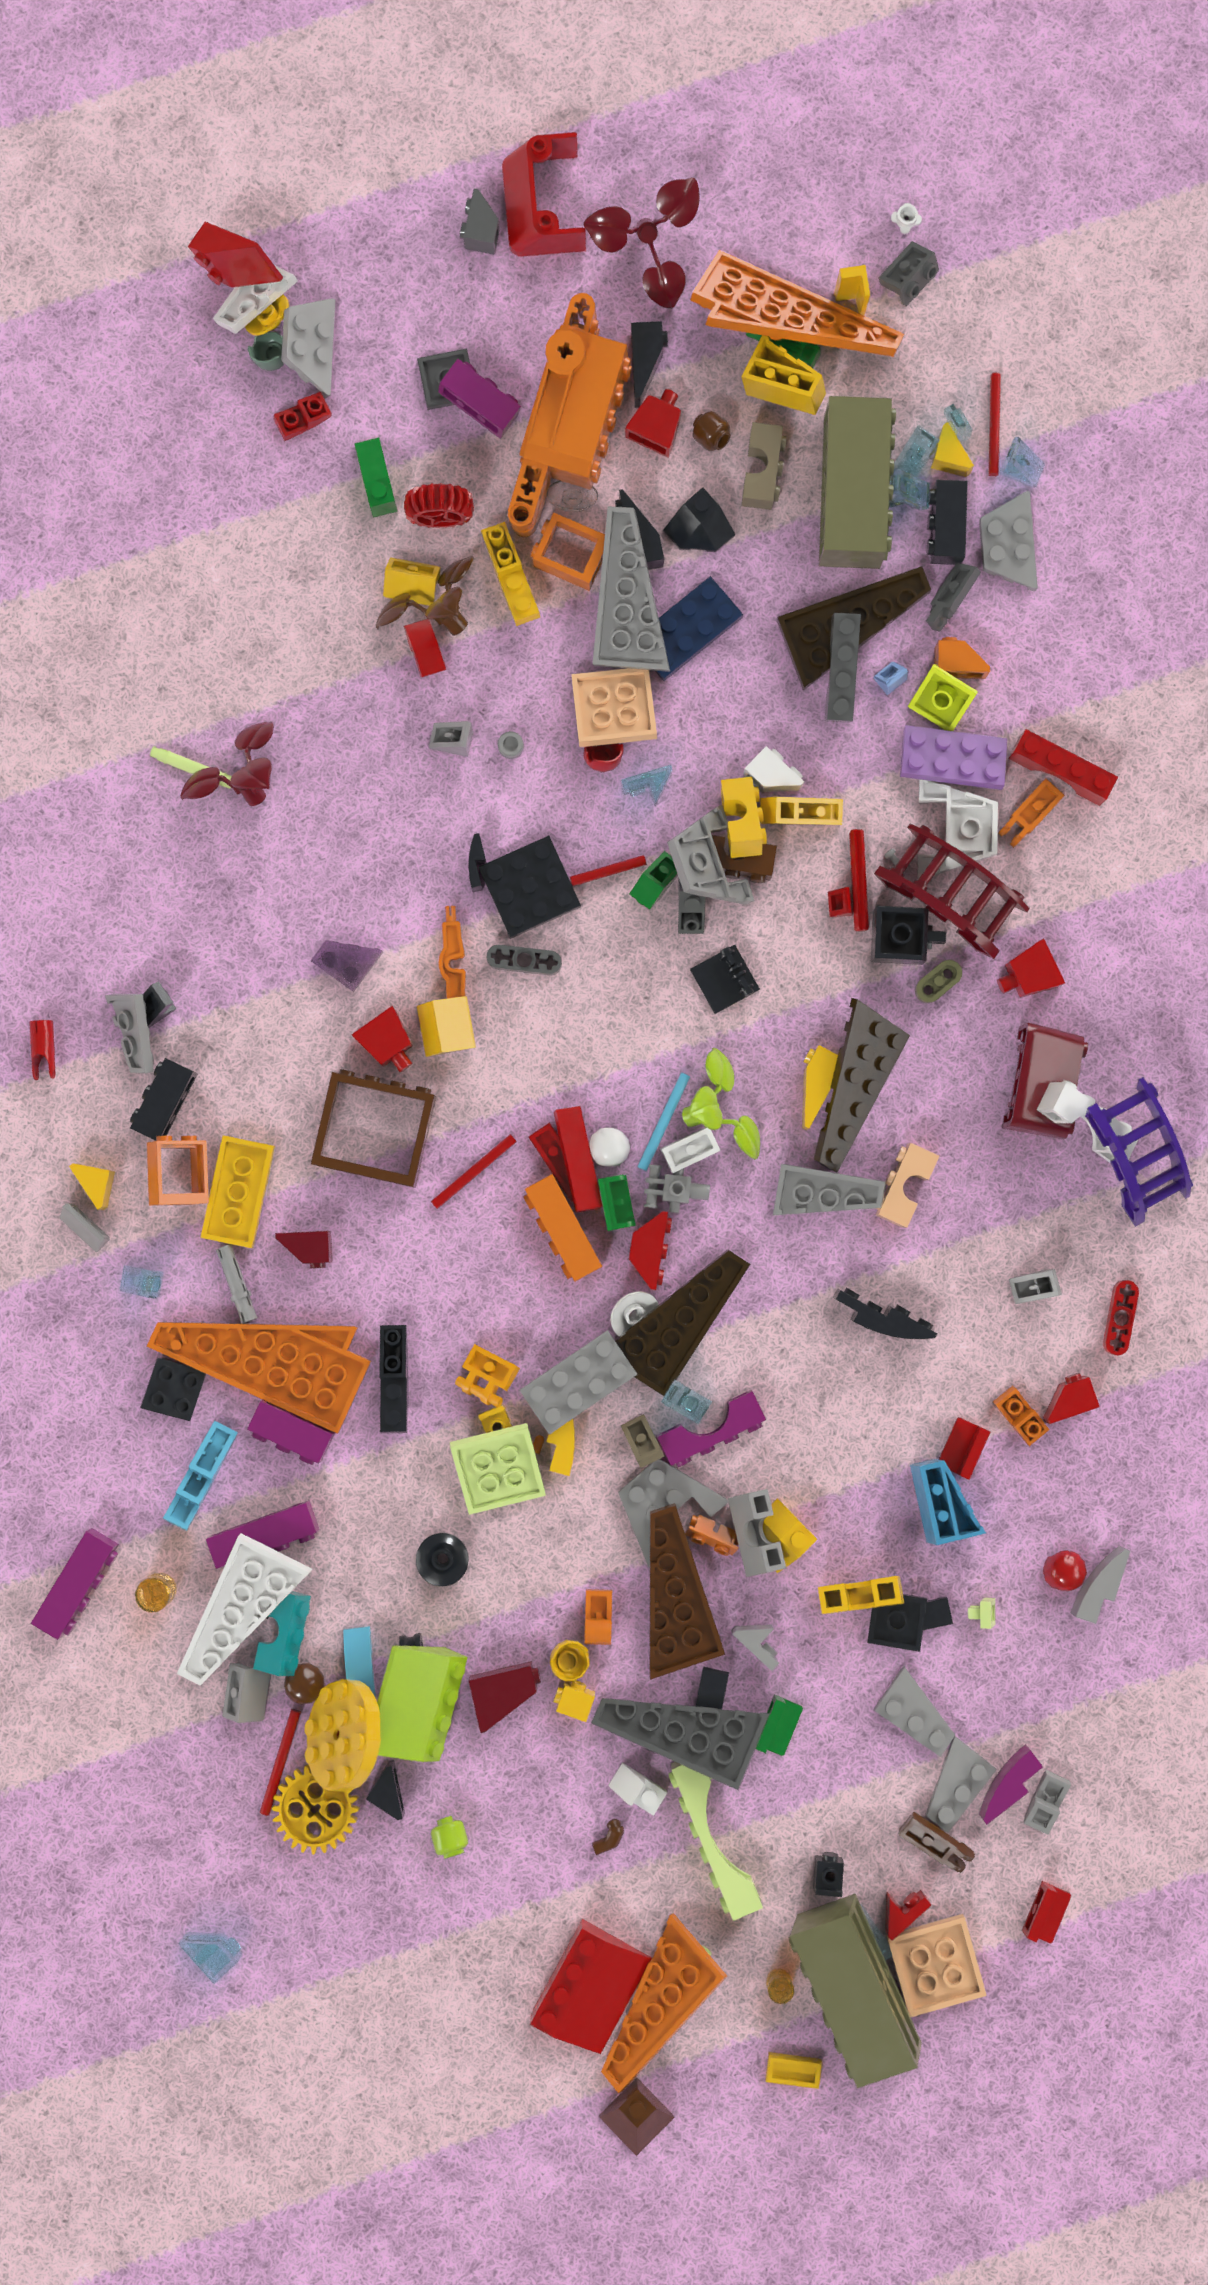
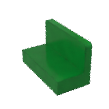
(780, 1725)

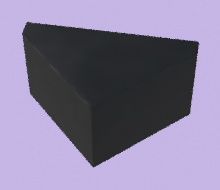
(387, 1793)

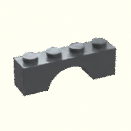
(843, 667)

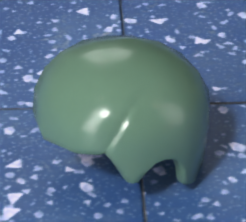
(267, 351)

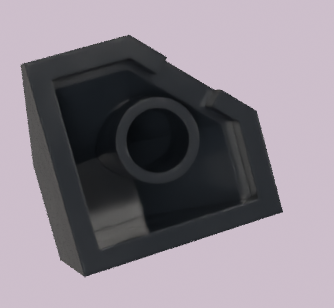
(700, 524)

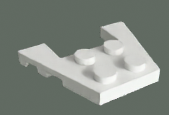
(969, 824)

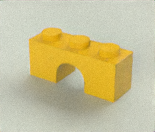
(740, 800)
(861, 1595)

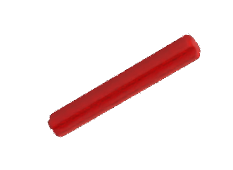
(859, 882)

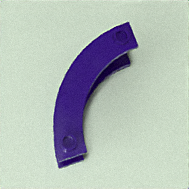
(1126, 1170)

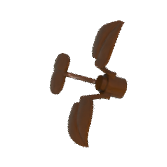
(444, 610)

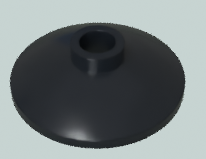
(442, 1573)

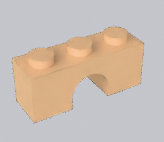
(912, 1162)

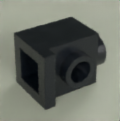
(828, 1886)

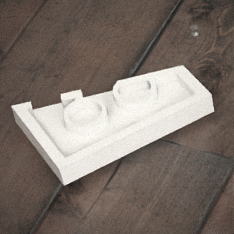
(249, 301)

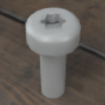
(890, 854)

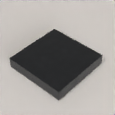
(885, 1627)

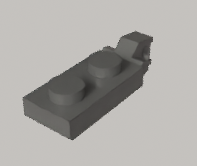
(951, 595)

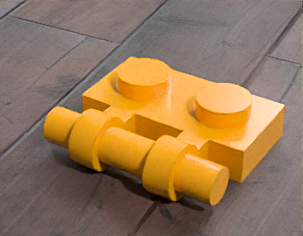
(490, 1368)

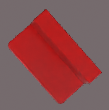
(964, 1447)
(1046, 1913)

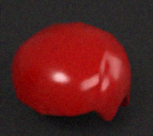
(603, 757)
(1065, 1570)

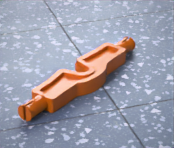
(452, 950)

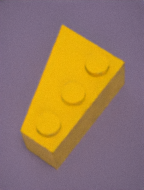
(782, 379)

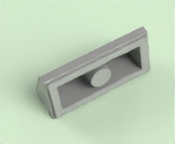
(83, 1227)

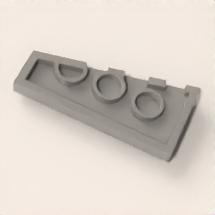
(823, 1191)

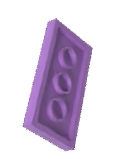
(953, 757)

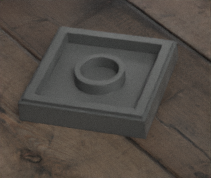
(433, 370)

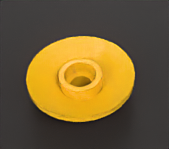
(269, 318)

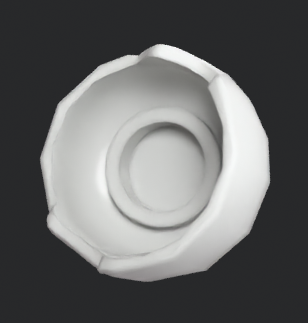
(609, 1147)

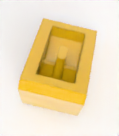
(950, 454)
(95, 1182)

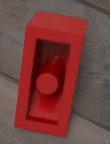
(1071, 1399)

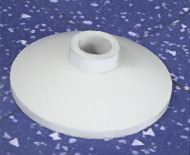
(621, 1315)

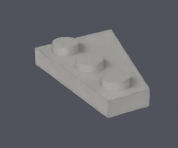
(132, 1021)
(914, 1714)

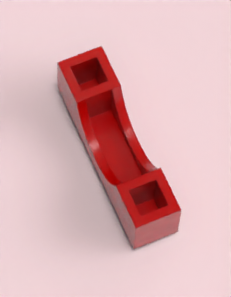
(1044, 756)

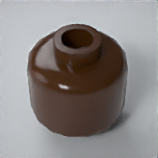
(711, 431)

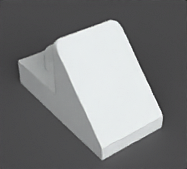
(637, 1789)

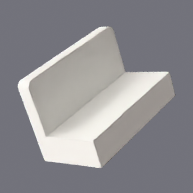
(690, 1149)

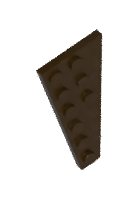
(880, 603)

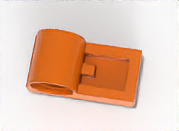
(598, 1616)

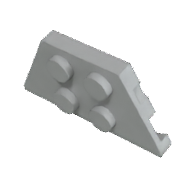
(309, 342)
(1009, 542)

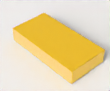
(793, 2070)

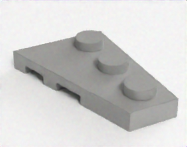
(959, 1783)

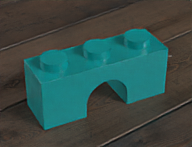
(282, 1655)

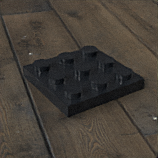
(529, 887)

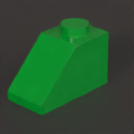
(655, 881)

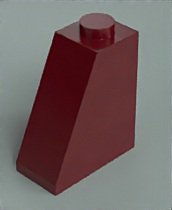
(502, 1691)

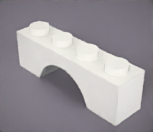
(1065, 1104)

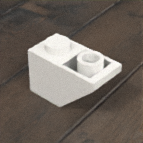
(772, 774)

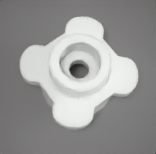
(909, 211)

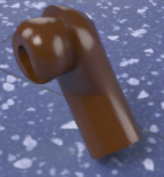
(612, 1837)

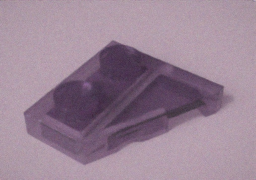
(346, 962)

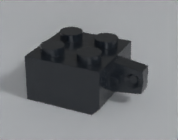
(902, 935)

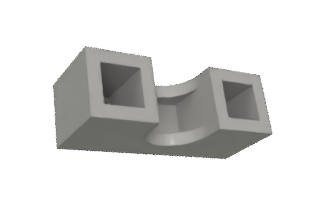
(757, 1552)

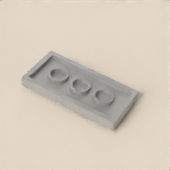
(578, 1382)

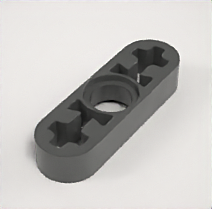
(544, 954)

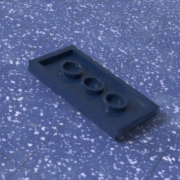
(696, 624)

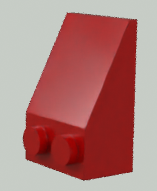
(232, 258)

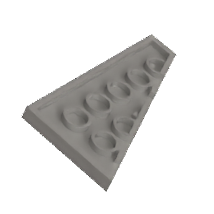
(627, 614)

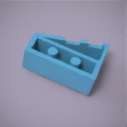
(942, 1505)

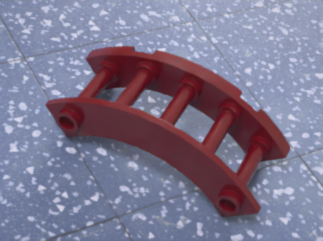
(941, 907)

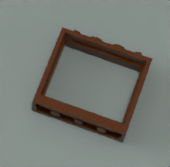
(373, 1083)

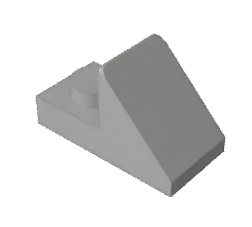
(752, 1637)

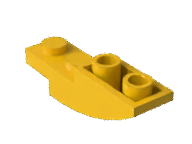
(510, 573)

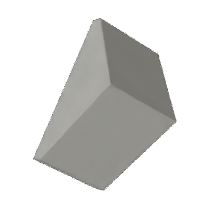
(452, 737)
(1035, 1286)

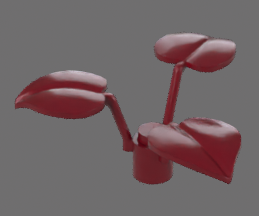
(610, 226)
(246, 781)

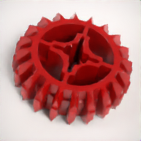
(438, 505)

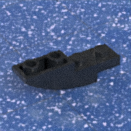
(891, 1323)
(394, 1379)

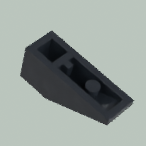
(647, 352)

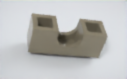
(766, 444)

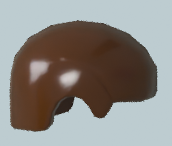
(305, 1684)

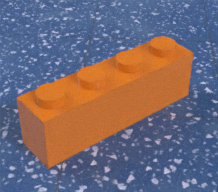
(563, 1228)

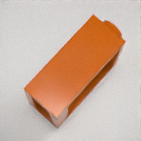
(584, 580)
(199, 1171)

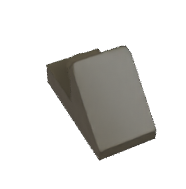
(642, 1441)

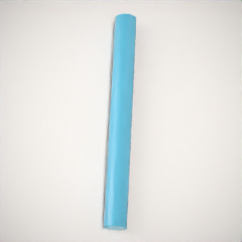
(663, 1121)

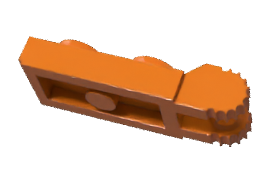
(1033, 810)

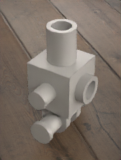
(675, 1190)

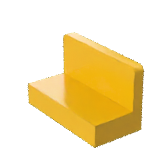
(853, 284)
(411, 578)

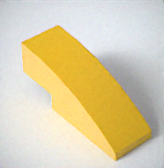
(564, 1452)

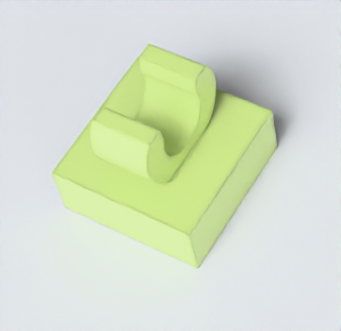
(984, 1612)

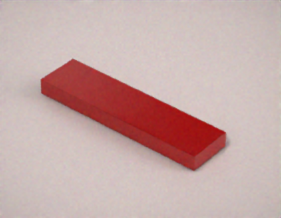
(578, 1159)

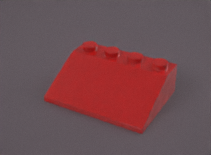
(589, 1988)

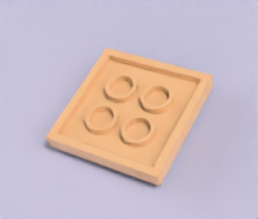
(613, 707)
(936, 1965)

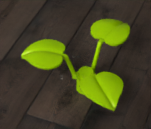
(706, 1110)

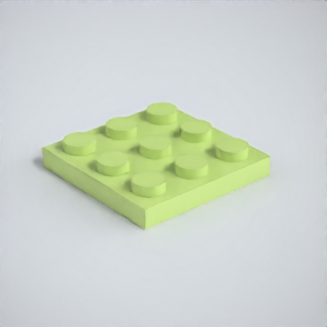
(497, 1468)

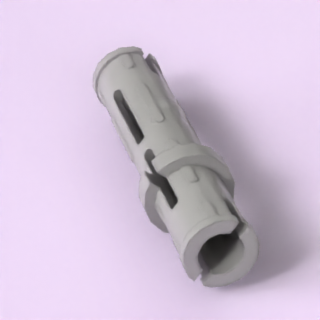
(236, 1283)

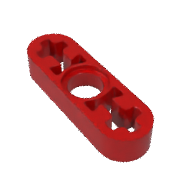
(1132, 1300)

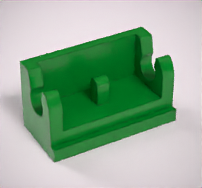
(616, 1202)

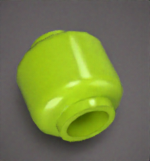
(449, 1837)

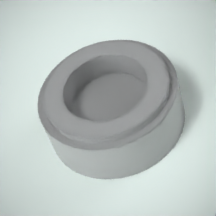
(510, 745)

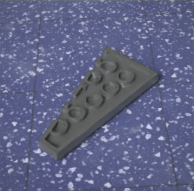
(699, 1738)

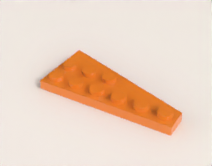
(667, 1996)

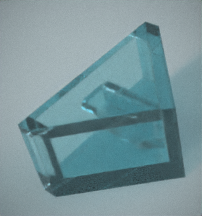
(917, 451)
(1022, 464)

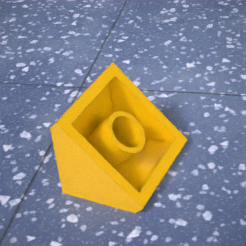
(446, 1026)

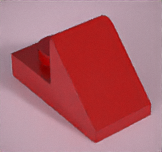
(898, 1917)

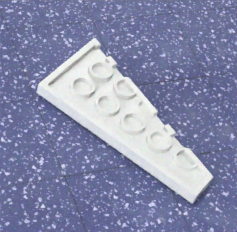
(245, 1594)

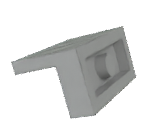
(245, 1694)

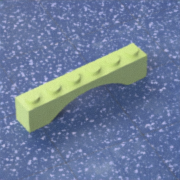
(736, 1886)

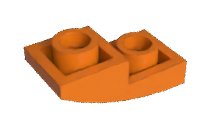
(1021, 1415)

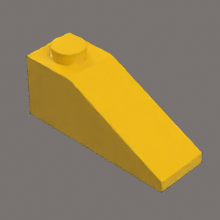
(802, 811)
(816, 1082)

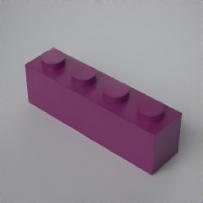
(270, 1530)
(75, 1583)

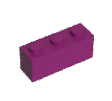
(479, 398)
(290, 1432)

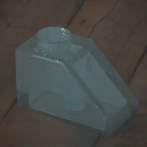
(211, 1952)

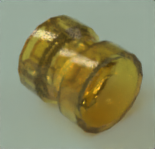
(780, 1979)

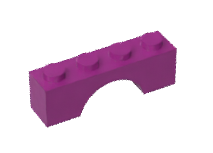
(742, 1415)

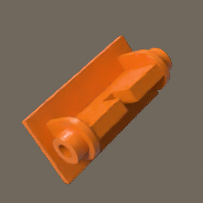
(703, 1533)

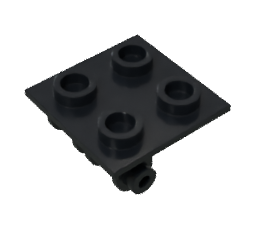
(724, 979)
(173, 1389)

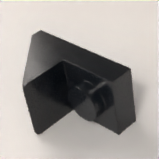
(157, 1003)

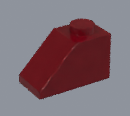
(308, 1247)

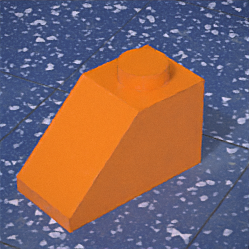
(959, 659)

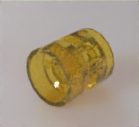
(155, 1592)

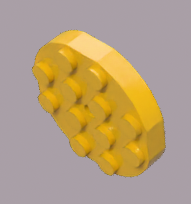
(343, 1735)

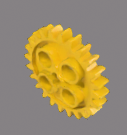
(297, 1825)

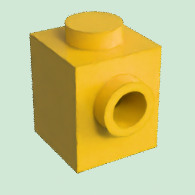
(574, 1700)

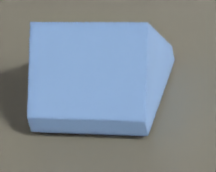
(891, 677)

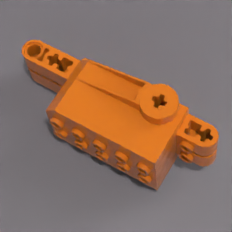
(570, 412)

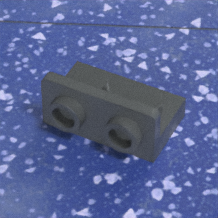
(910, 272)

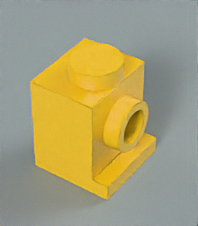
(494, 1415)

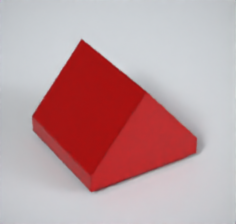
(840, 902)

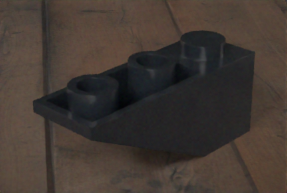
(649, 535)

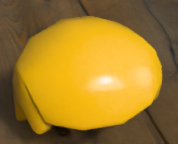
(569, 1660)

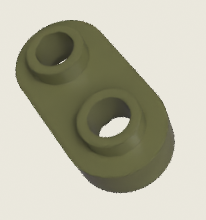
(937, 981)

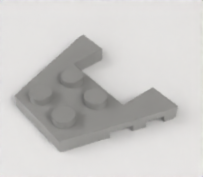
(700, 864)
(659, 1487)

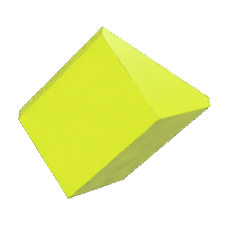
(942, 698)

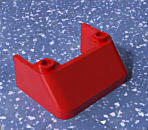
(532, 230)

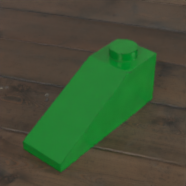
(375, 477)

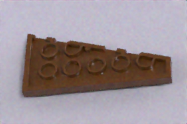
(679, 1611)

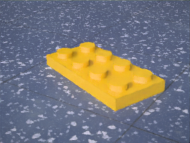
(237, 1191)

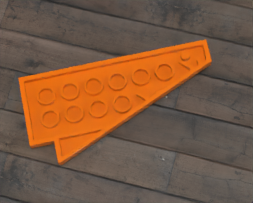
(767, 305)
(286, 1365)

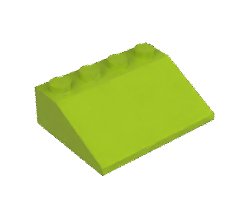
(418, 1701)

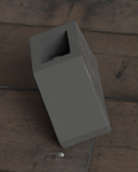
(482, 225)
(690, 912)

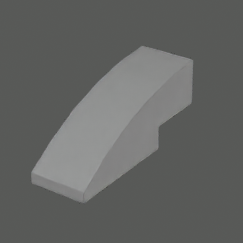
(1101, 1585)

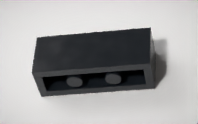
(947, 522)
(163, 1099)

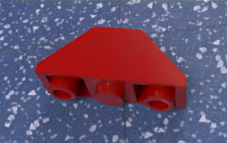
(648, 1249)

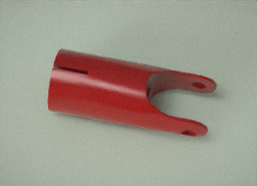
(42, 1046)

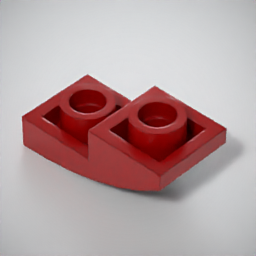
(302, 417)
(424, 647)

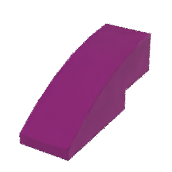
(1008, 1784)

